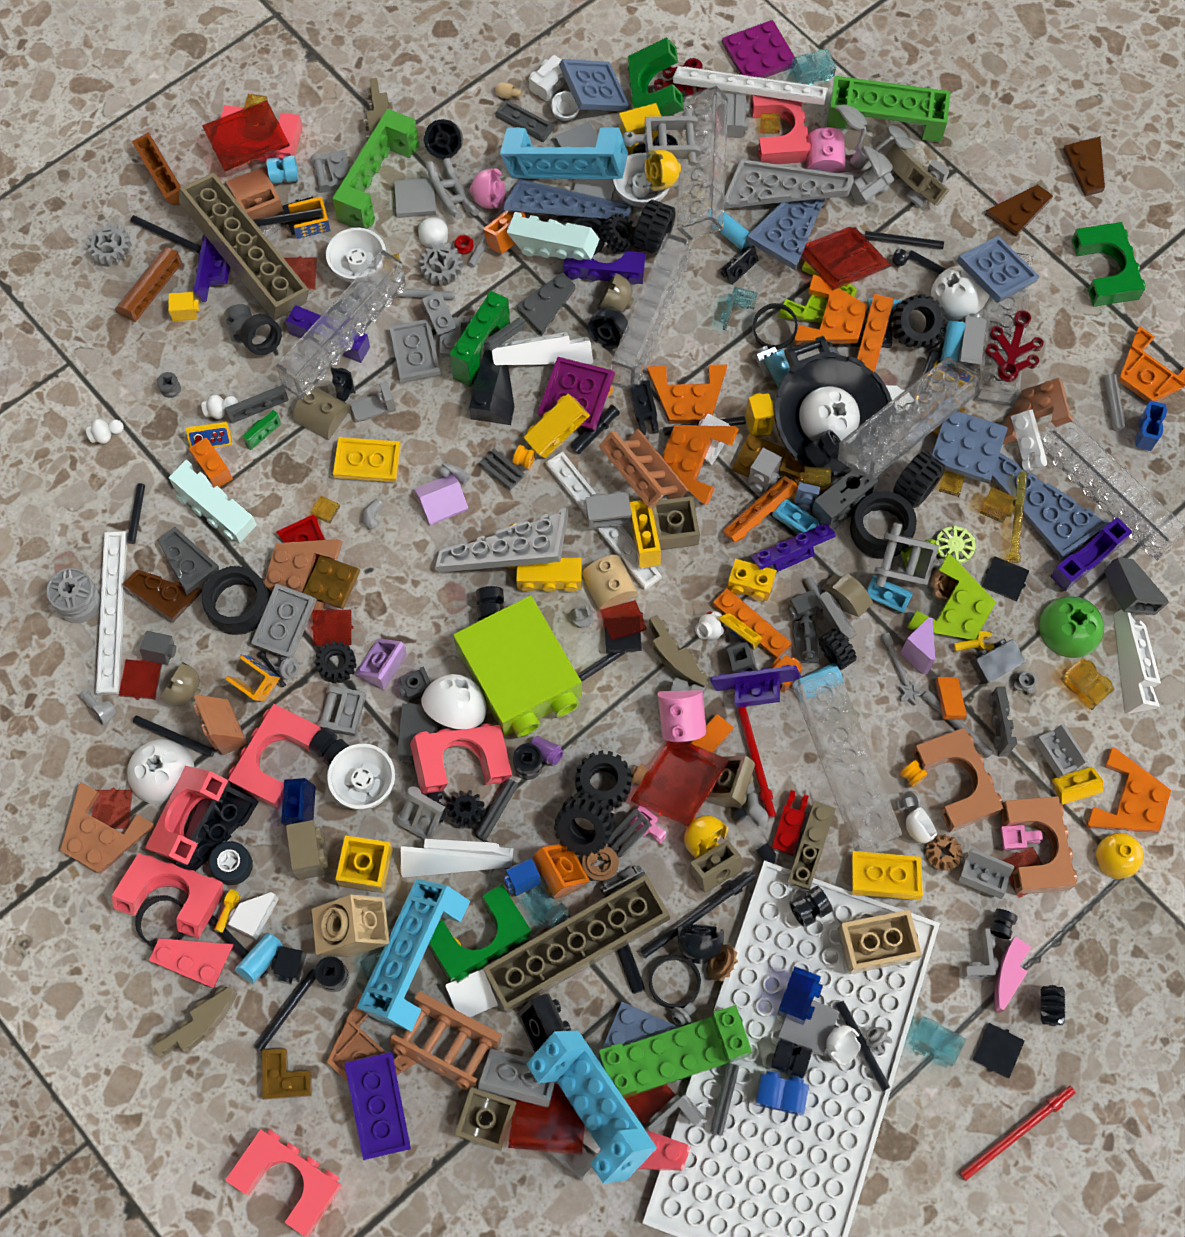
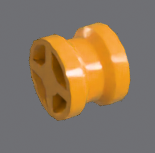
(524, 457)
(913, 773)

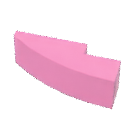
(1009, 973)

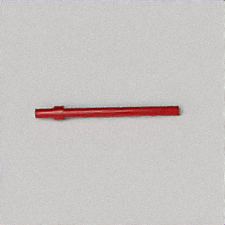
(765, 793)
(1053, 1104)

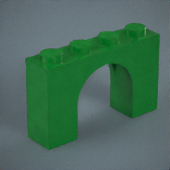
(643, 67)
(1112, 241)
(488, 320)
(511, 931)

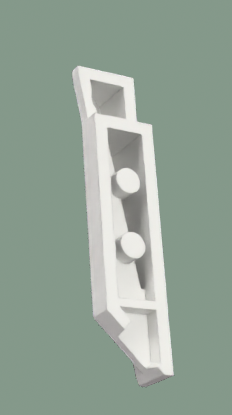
(543, 350)
(1136, 663)
(453, 857)

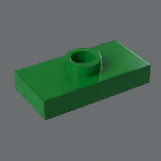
(261, 429)

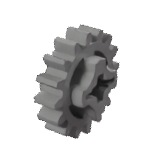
(107, 244)
(450, 264)

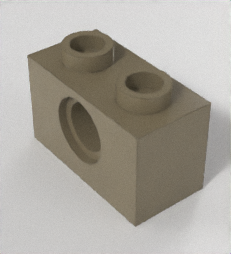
(716, 866)

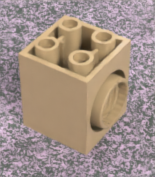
(350, 926)

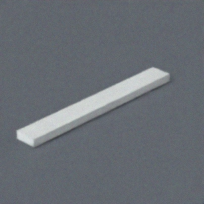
(751, 85)
(615, 536)
(111, 613)

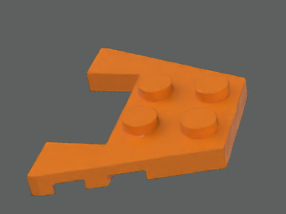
(841, 318)
(1145, 374)
(688, 401)
(688, 450)
(1141, 801)

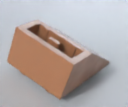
(255, 194)
(219, 723)

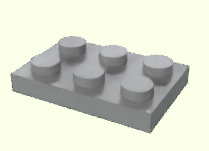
(414, 350)
(284, 621)
(511, 1077)

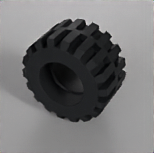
(653, 225)
(933, 318)
(919, 478)
(609, 764)
(578, 838)

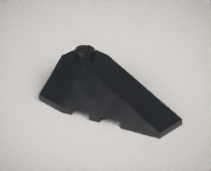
(492, 393)
(216, 822)

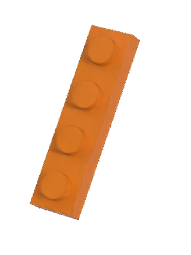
(874, 330)
(760, 509)
(772, 640)

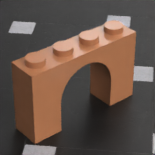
(959, 749)
(1047, 816)

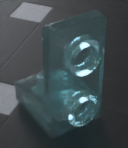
(741, 297)
(546, 908)

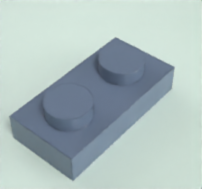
(806, 496)

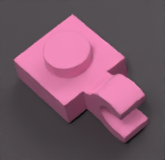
(655, 831)
(1016, 838)

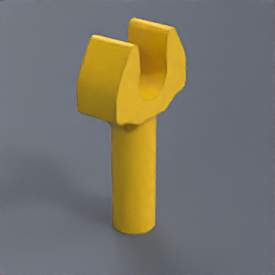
(977, 643)
(231, 901)

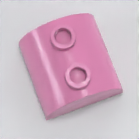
(826, 150)
(682, 715)

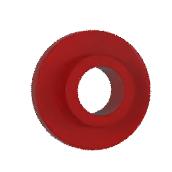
(464, 240)

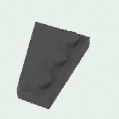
(543, 304)
(187, 560)
(1003, 726)

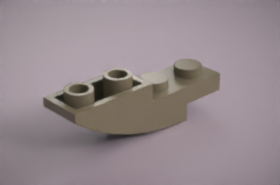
(377, 107)
(916, 175)
(679, 662)
(811, 845)
(205, 1017)

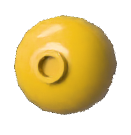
(662, 169)
(704, 834)
(1119, 855)

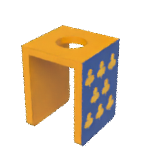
(313, 227)
(270, 678)

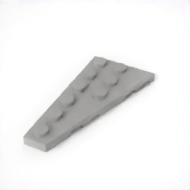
(772, 183)
(511, 546)

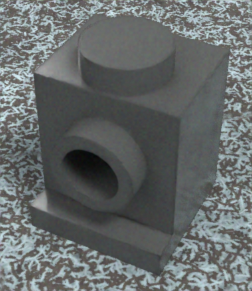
(805, 606)
(742, 657)
(414, 692)

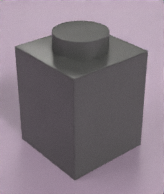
(157, 647)

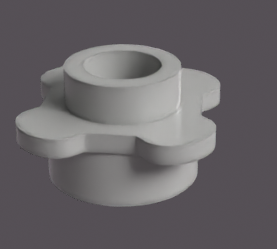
(1030, 677)

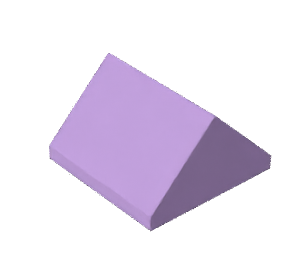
(441, 499)
(920, 647)
(382, 662)

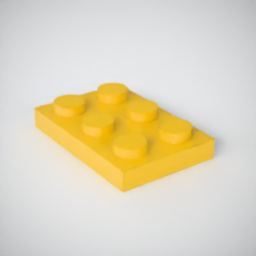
(367, 459)
(886, 875)

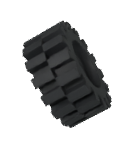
(612, 238)
(837, 648)
(329, 651)

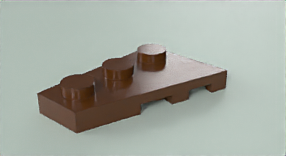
(1087, 164)
(1020, 209)
(161, 595)

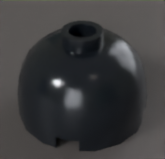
(443, 139)
(607, 327)
(700, 942)

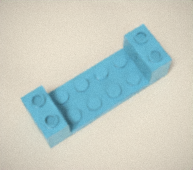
(598, 162)
(407, 944)
(597, 1101)

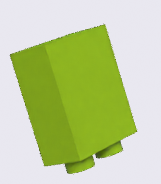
(519, 667)

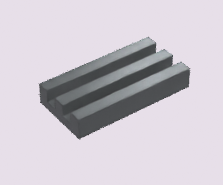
(490, 458)
(616, 845)

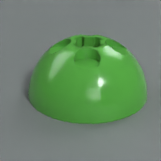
(1071, 627)

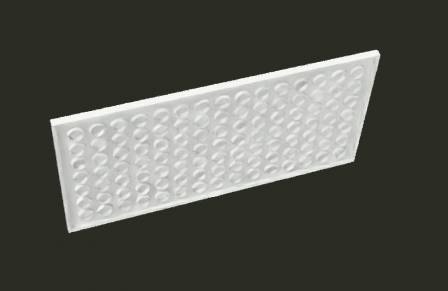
(773, 1167)

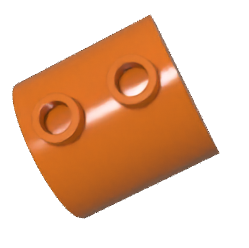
(560, 870)

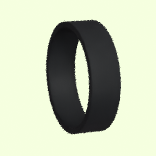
(772, 306)
(145, 906)
(679, 958)

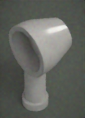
(103, 711)

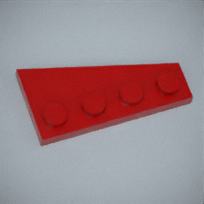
(303, 530)

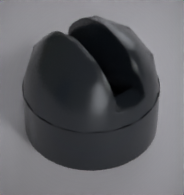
(900, 257)

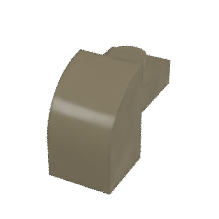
(849, 592)

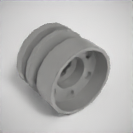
(81, 603)

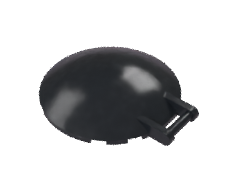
(823, 371)

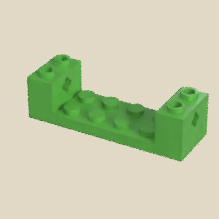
(892, 103)
(393, 133)
(677, 1053)

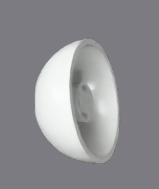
(634, 186)
(352, 252)
(958, 294)
(829, 409)
(455, 702)
(357, 766)
(157, 785)

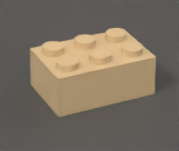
(879, 941)

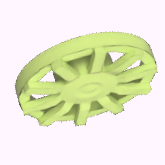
(956, 544)

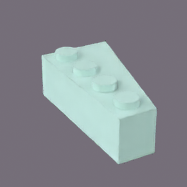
(552, 238)
(211, 503)

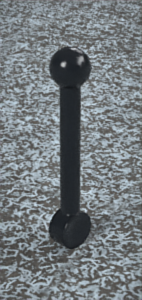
(262, 655)

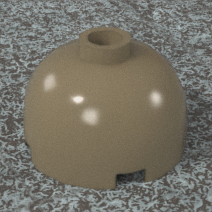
(617, 294)
(182, 686)

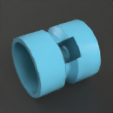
(282, 169)

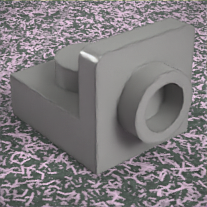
(761, 354)

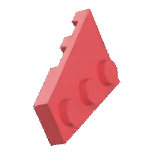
(192, 958)
(668, 1155)

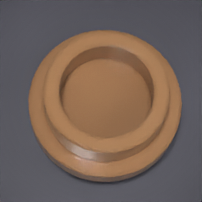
(638, 774)

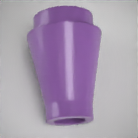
(550, 751)

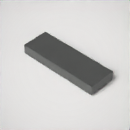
(522, 118)
(257, 404)

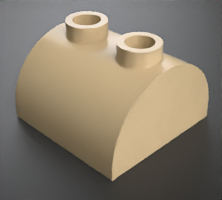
(609, 582)

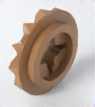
(947, 862)
(610, 868)
(719, 971)

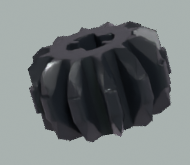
(465, 816)
(1052, 1005)

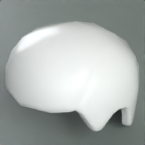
(564, 106)
(432, 232)
(920, 826)
(843, 1044)

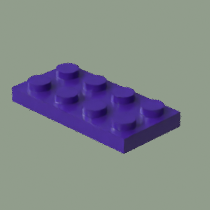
(377, 1105)

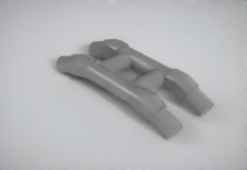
(451, 182)

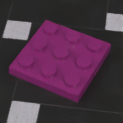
(759, 50)
(582, 381)

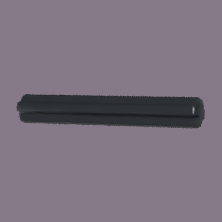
(631, 969)

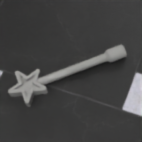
(909, 690)

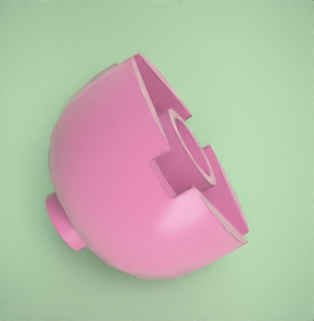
(488, 189)

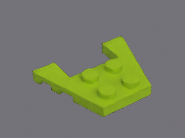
(816, 305)
(965, 608)

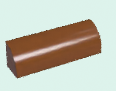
(158, 168)
(149, 284)

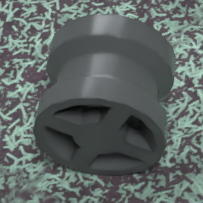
(168, 390)

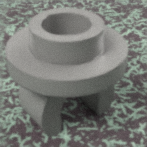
(582, 616)
(288, 667)
(909, 802)
(682, 1016)
(876, 1037)

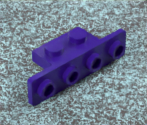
(210, 270)
(794, 549)
(756, 686)

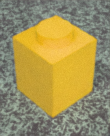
(183, 306)

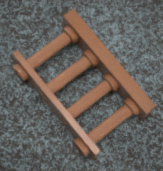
(643, 467)
(465, 1027)

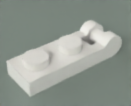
(1029, 440)

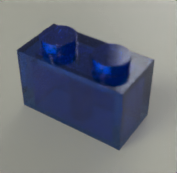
(298, 801)
(799, 996)

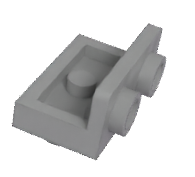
(1061, 751)
(986, 873)

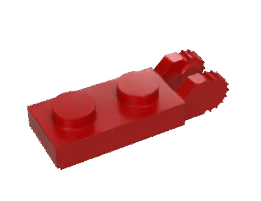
(790, 826)

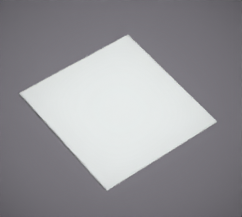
(472, 994)

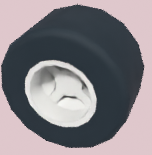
(223, 859)

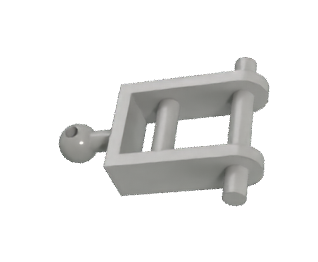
(665, 123)
(923, 567)

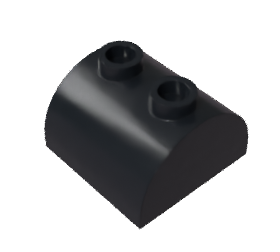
(542, 1018)

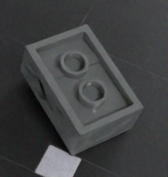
(842, 498)

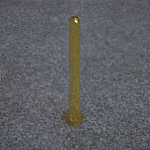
(1014, 556)

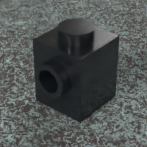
(288, 964)

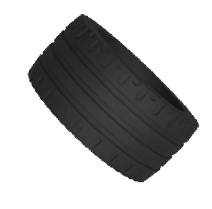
(887, 502)
(224, 579)

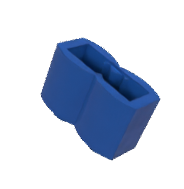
(1150, 425)
(522, 877)
(782, 1094)

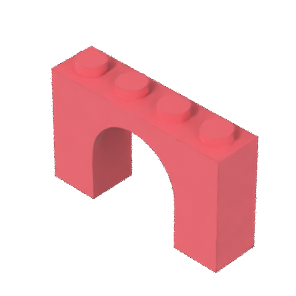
(291, 126)
(786, 148)
(276, 726)
(484, 742)
(190, 789)
(150, 874)
(318, 1190)

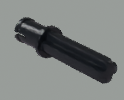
(589, 435)

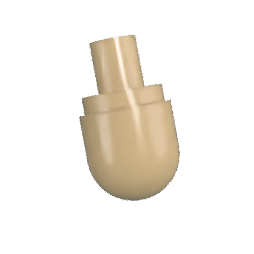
(507, 91)

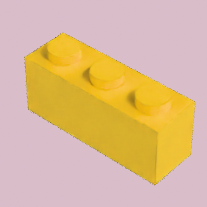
(556, 425)
(645, 535)
(551, 576)

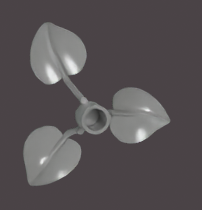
(866, 154)

